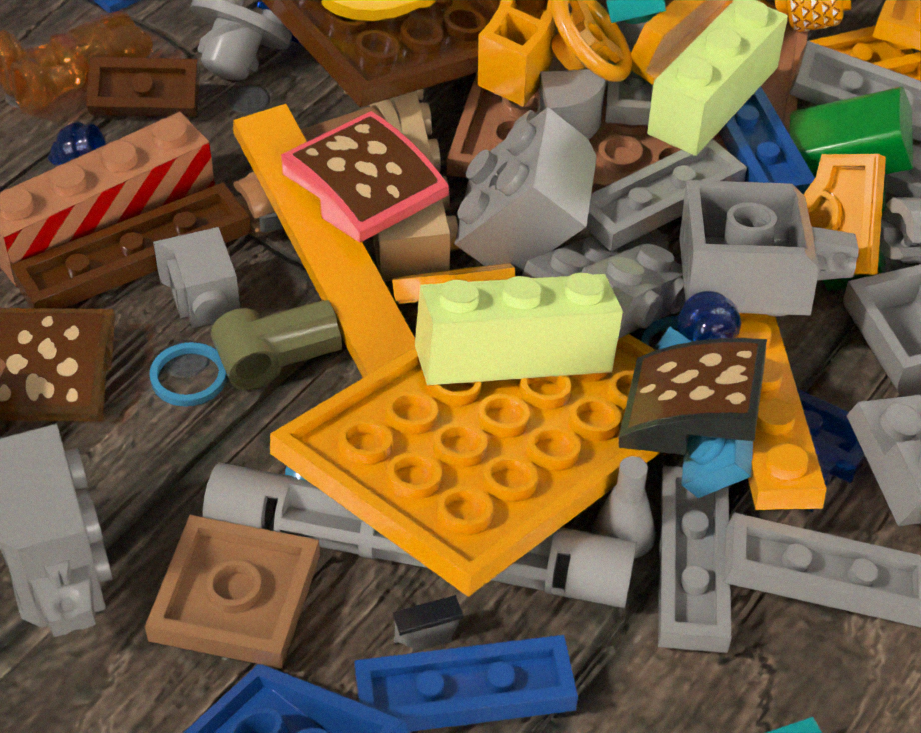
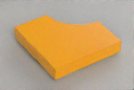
(850, 200)
(407, 287)

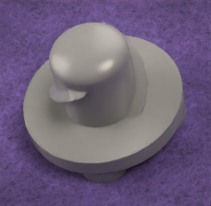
(236, 36)

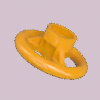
(590, 39)

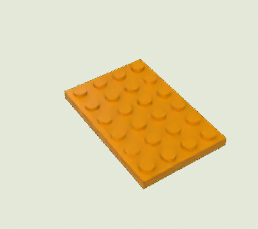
(470, 467)

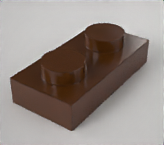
(143, 86)

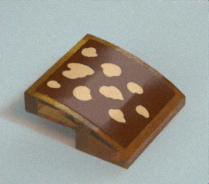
(55, 363)

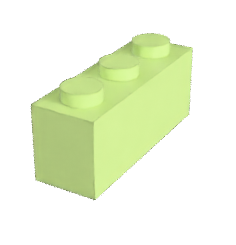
(716, 75)
(517, 328)

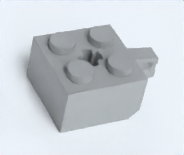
(527, 192)
(758, 246)
(50, 532)

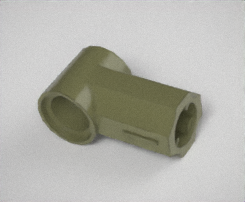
(258, 346)

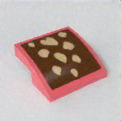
(365, 176)

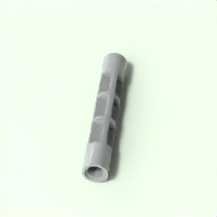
(563, 564)

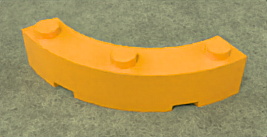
(516, 49)

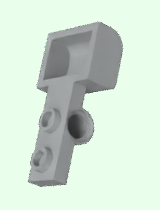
(889, 318)

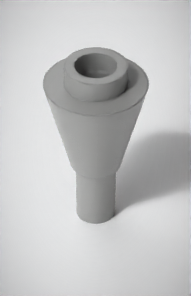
(627, 508)

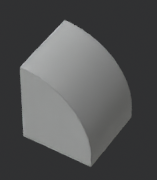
(574, 97)

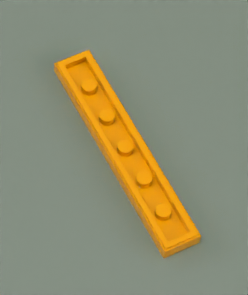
(334, 261)

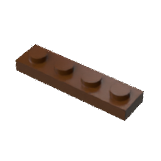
(124, 249)

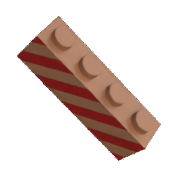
(104, 188)

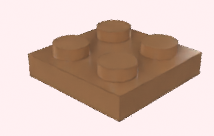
(234, 591)

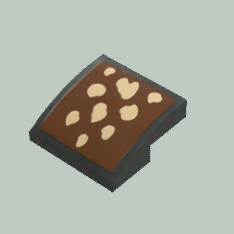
(694, 390)

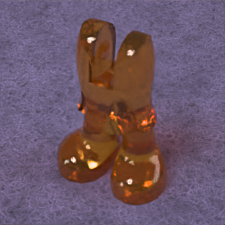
(50, 70)

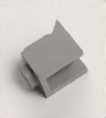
(198, 275)

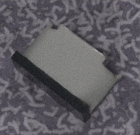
(427, 623)

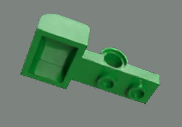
(857, 125)

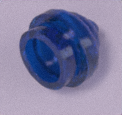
(75, 141)
(709, 317)

